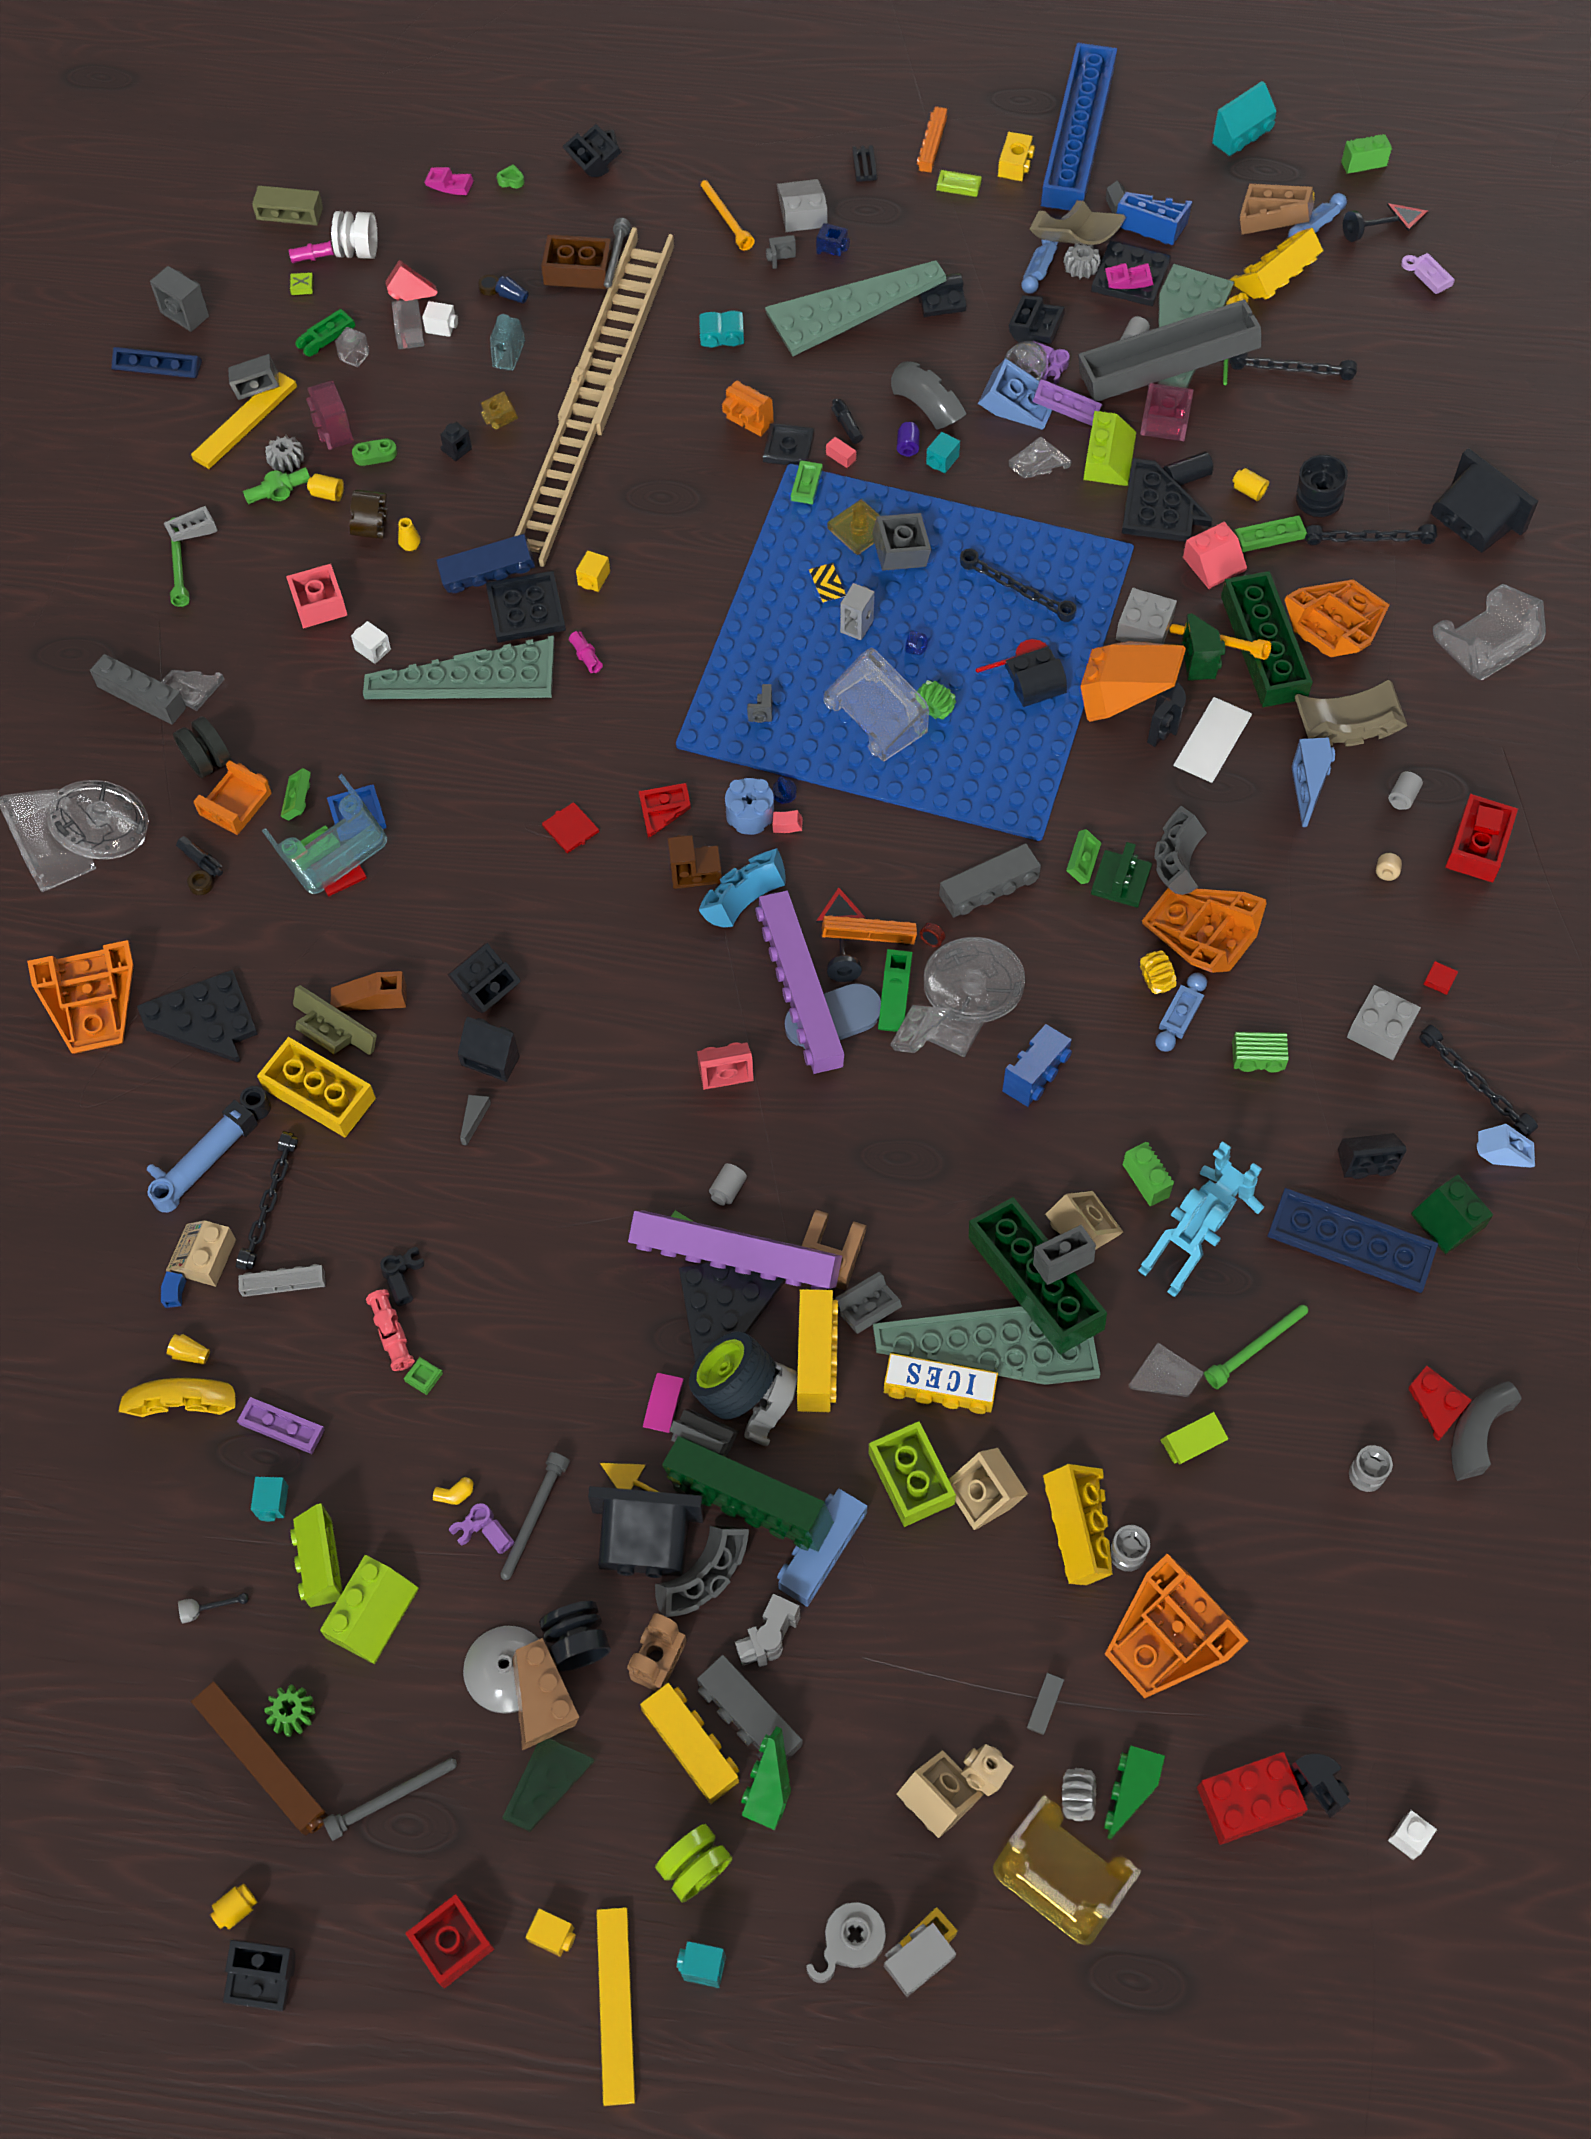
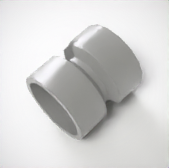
(1370, 1468)
(1129, 1548)

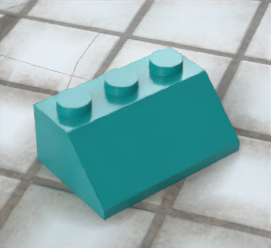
(1244, 119)

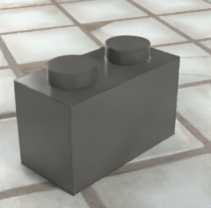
(253, 376)
(1064, 1254)

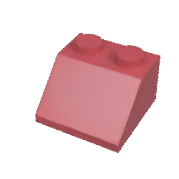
(408, 284)
(1215, 555)
(725, 1065)

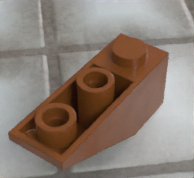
(370, 992)

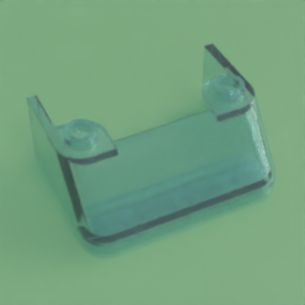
(336, 849)

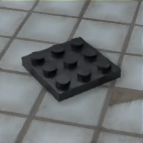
(1133, 256)
(525, 606)

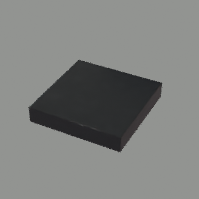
(788, 444)

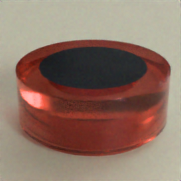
(932, 935)

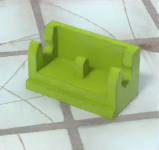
(1194, 1438)

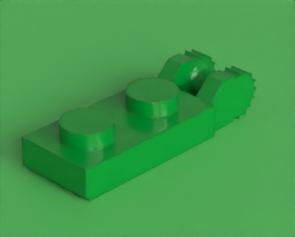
(324, 332)

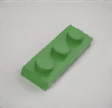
(1270, 533)

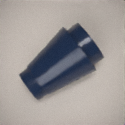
(511, 290)

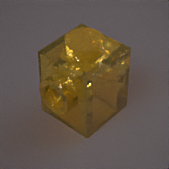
(498, 410)

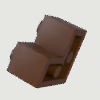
(693, 865)

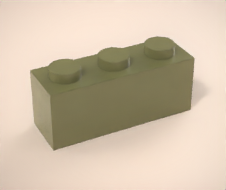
(287, 205)

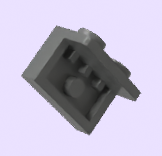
(867, 1303)

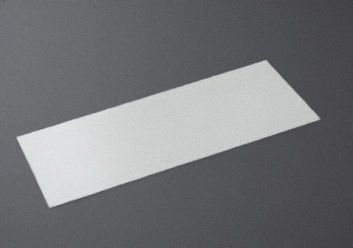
(1212, 739)

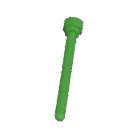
(179, 594)
(1218, 1375)

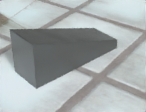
(475, 1111)
(1045, 1704)

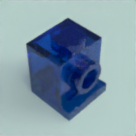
(832, 240)

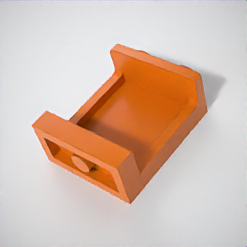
(234, 798)

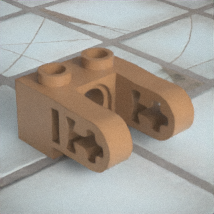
(850, 1250)
(662, 1636)

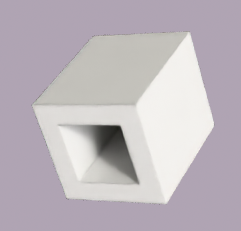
(439, 319)
(371, 642)
(1412, 1834)

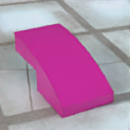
(445, 181)
(1123, 278)
(663, 1402)

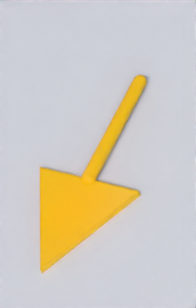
(626, 1475)

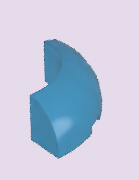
(742, 887)

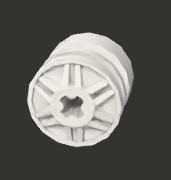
(354, 235)

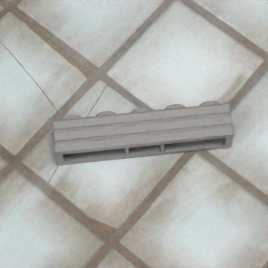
(282, 1280)

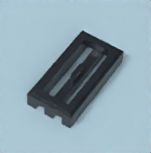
(863, 152)

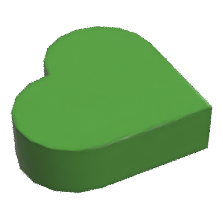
(510, 177)

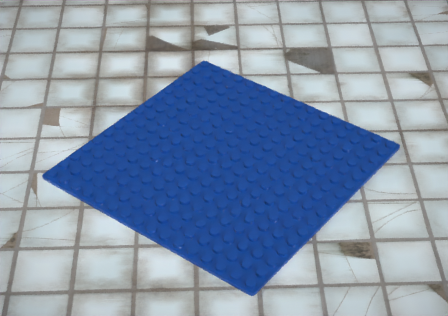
(990, 755)

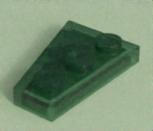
(544, 1782)

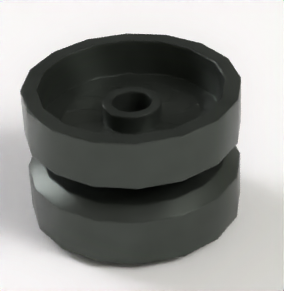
(202, 747)

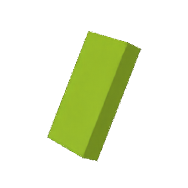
(959, 183)

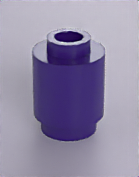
(908, 439)

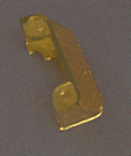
(1062, 1874)

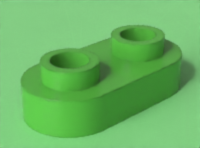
(374, 452)

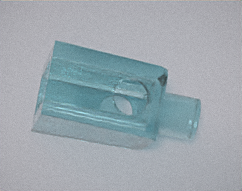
(508, 336)

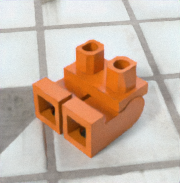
(748, 408)

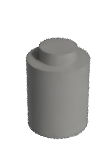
(1135, 326)
(1405, 790)
(727, 1184)

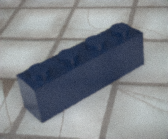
(486, 564)

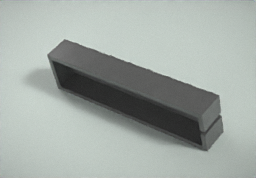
(1170, 350)

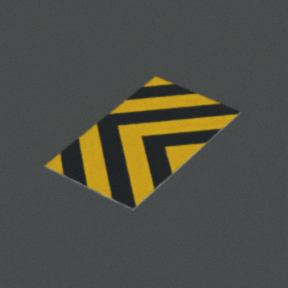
(827, 582)

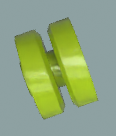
(693, 1863)

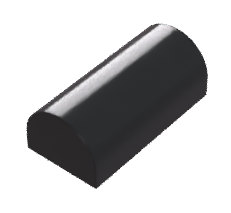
(1190, 468)

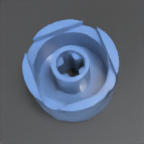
(749, 805)

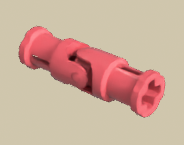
(390, 1330)

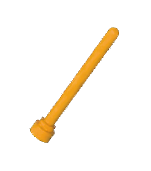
(743, 238)
(1259, 648)

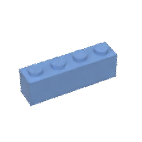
(810, 1568)

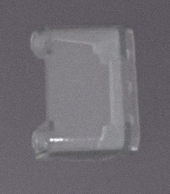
(1498, 635)
(879, 704)
(42, 853)

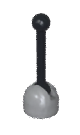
(190, 1609)

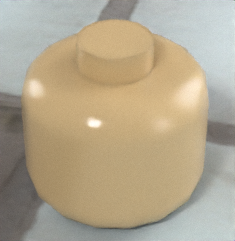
(1388, 866)

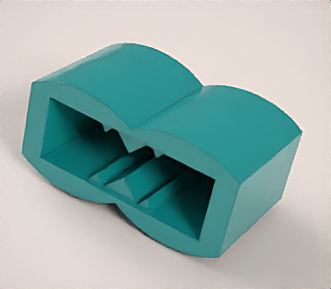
(721, 329)

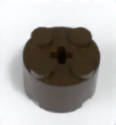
(368, 514)

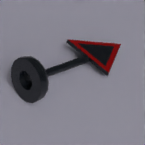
(1355, 225)
(842, 967)

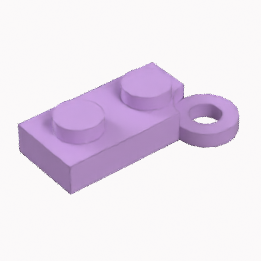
(1429, 272)

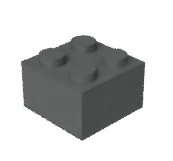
(179, 298)
(901, 541)

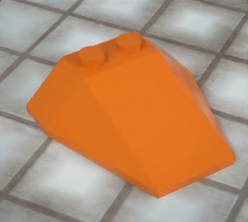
(1336, 616)
(1128, 675)
(1207, 925)
(86, 995)
(1172, 1631)

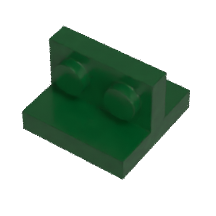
(1122, 876)

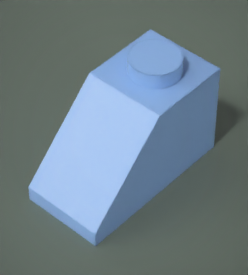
(1505, 1147)

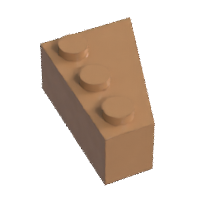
(1275, 207)
(541, 1695)

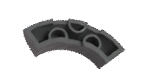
(928, 393)
(1175, 851)
(1471, 1432)
(708, 1575)

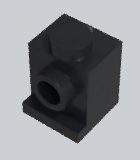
(454, 434)

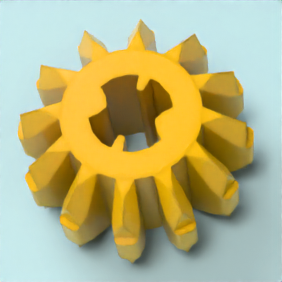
(1158, 972)

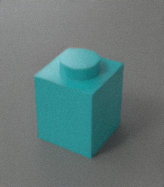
(943, 452)
(269, 1498)

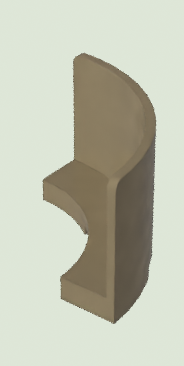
(1077, 226)
(1354, 716)

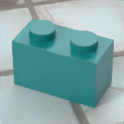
(701, 1964)

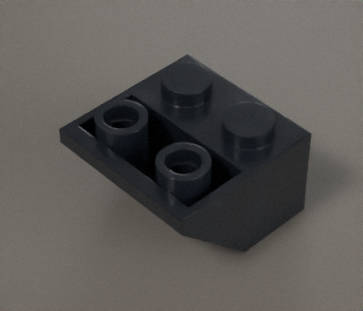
(488, 1048)
(1371, 1155)

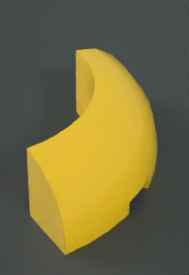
(193, 1393)

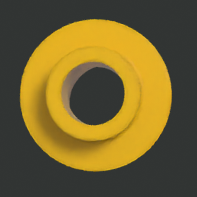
(233, 1907)

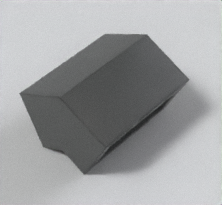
(1114, 194)

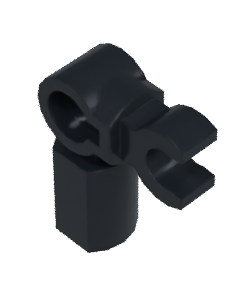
(392, 1270)

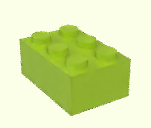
(911, 1474)

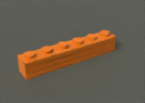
(933, 138)
(869, 929)

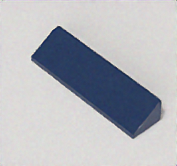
(155, 362)

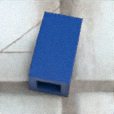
(172, 1289)

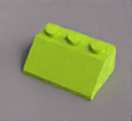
(1109, 450)
(316, 1557)
(369, 1609)

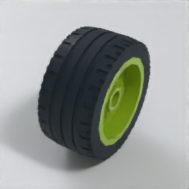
(732, 1375)

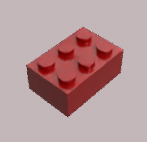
(1480, 852)
(1252, 1798)

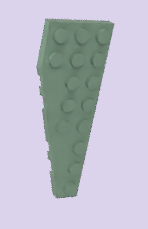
(1188, 295)
(989, 1341)

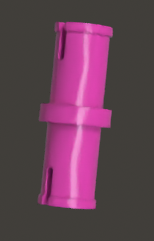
(311, 252)
(585, 652)

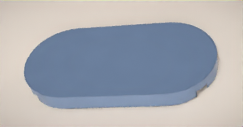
(851, 1008)

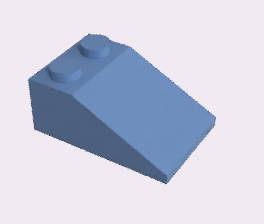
(1011, 396)
(1309, 772)

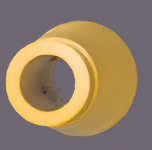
(407, 535)
(187, 1350)

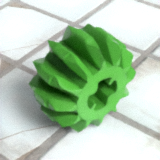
(938, 698)
(278, 1712)

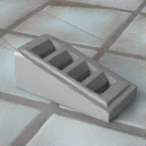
(200, 517)

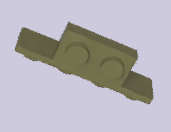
(329, 1025)

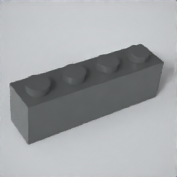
(138, 689)
(989, 880)
(744, 1706)

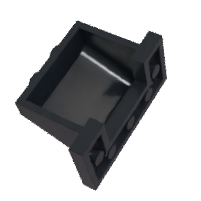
(1483, 503)
(644, 1529)

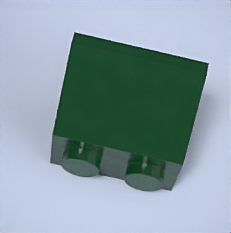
(1202, 649)
(1452, 1214)

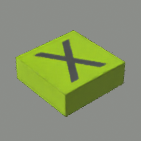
(301, 283)

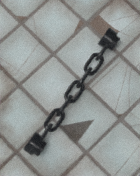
(1346, 368)
(1426, 534)
(1066, 609)
(1432, 1037)
(246, 1257)

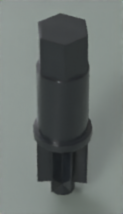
(844, 417)
(200, 857)

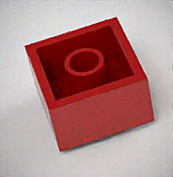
(449, 1941)

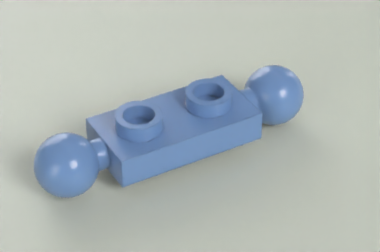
(1322, 214)
(1038, 265)
(1181, 1012)

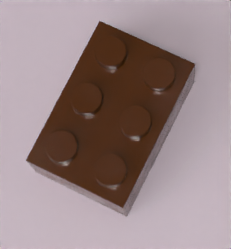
(576, 261)

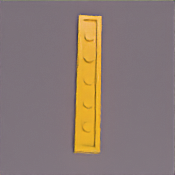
(242, 422)
(615, 2007)

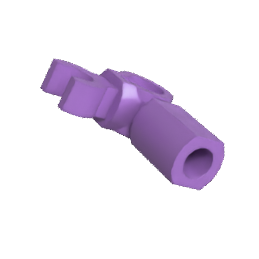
(1058, 362)
(482, 1517)

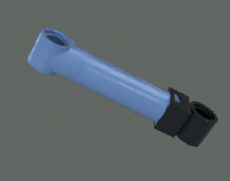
(237, 1121)

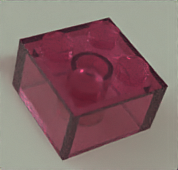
(1166, 412)
(329, 415)

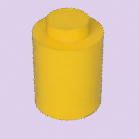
(1250, 484)
(326, 487)

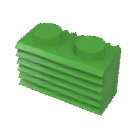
(1366, 153)
(1260, 1051)
(1148, 1173)

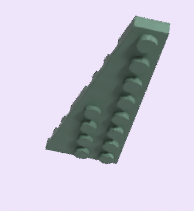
(830, 312)
(499, 673)

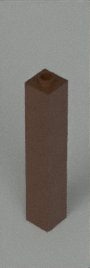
(260, 1759)

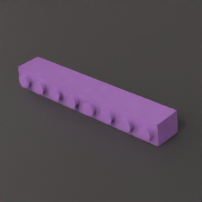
(800, 982)
(735, 1249)

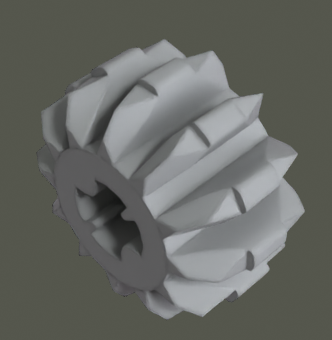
(1082, 261)
(284, 454)
(1079, 1794)

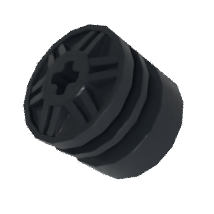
(1321, 485)
(575, 1635)

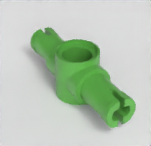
(276, 486)

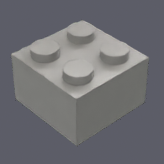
(1145, 618)
(1383, 1022)

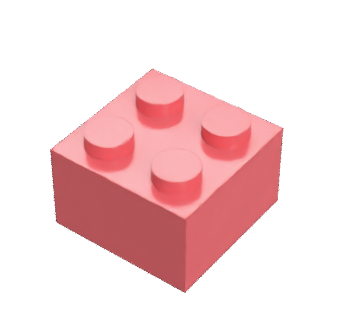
(316, 595)

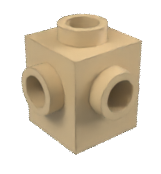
(986, 1769)

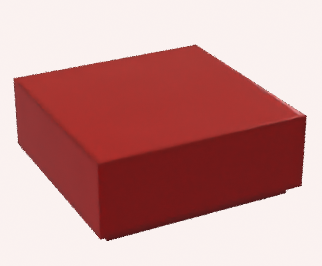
(1488, 820)
(1440, 978)

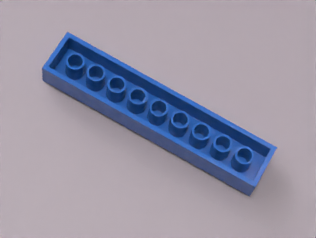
(1079, 126)

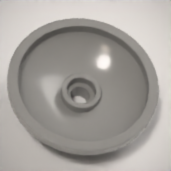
(484, 1680)

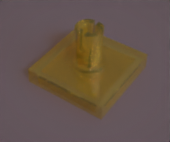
(855, 526)

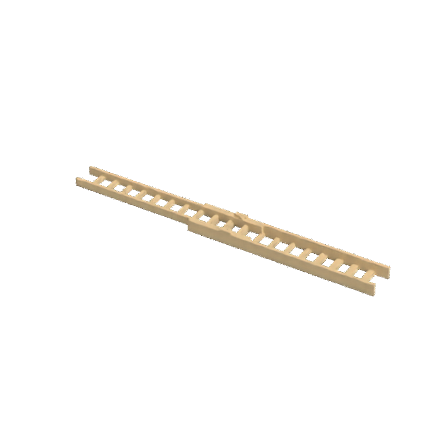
(605, 398)

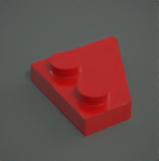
(663, 806)
(1438, 1400)

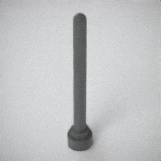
(621, 229)
(555, 1466)
(338, 1824)

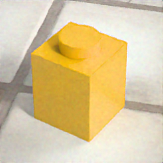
(593, 571)
(551, 1933)

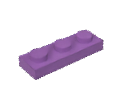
(1066, 402)
(281, 1425)

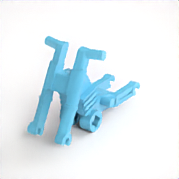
(1206, 1212)

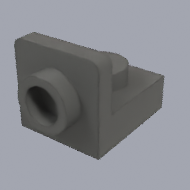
(780, 249)
(762, 710)

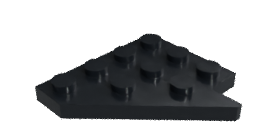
(1159, 505)
(203, 1016)
(723, 1301)

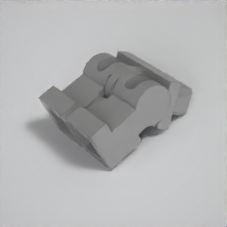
(767, 1641)

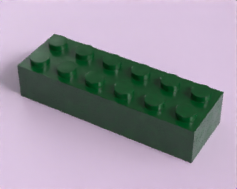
(1259, 614)
(1061, 1309)
(748, 1494)

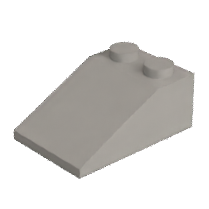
(802, 205)

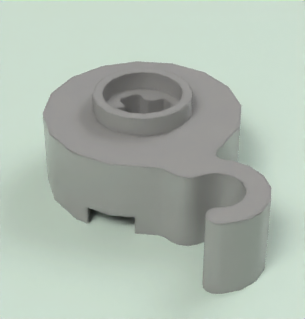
(772, 1405)
(848, 1953)

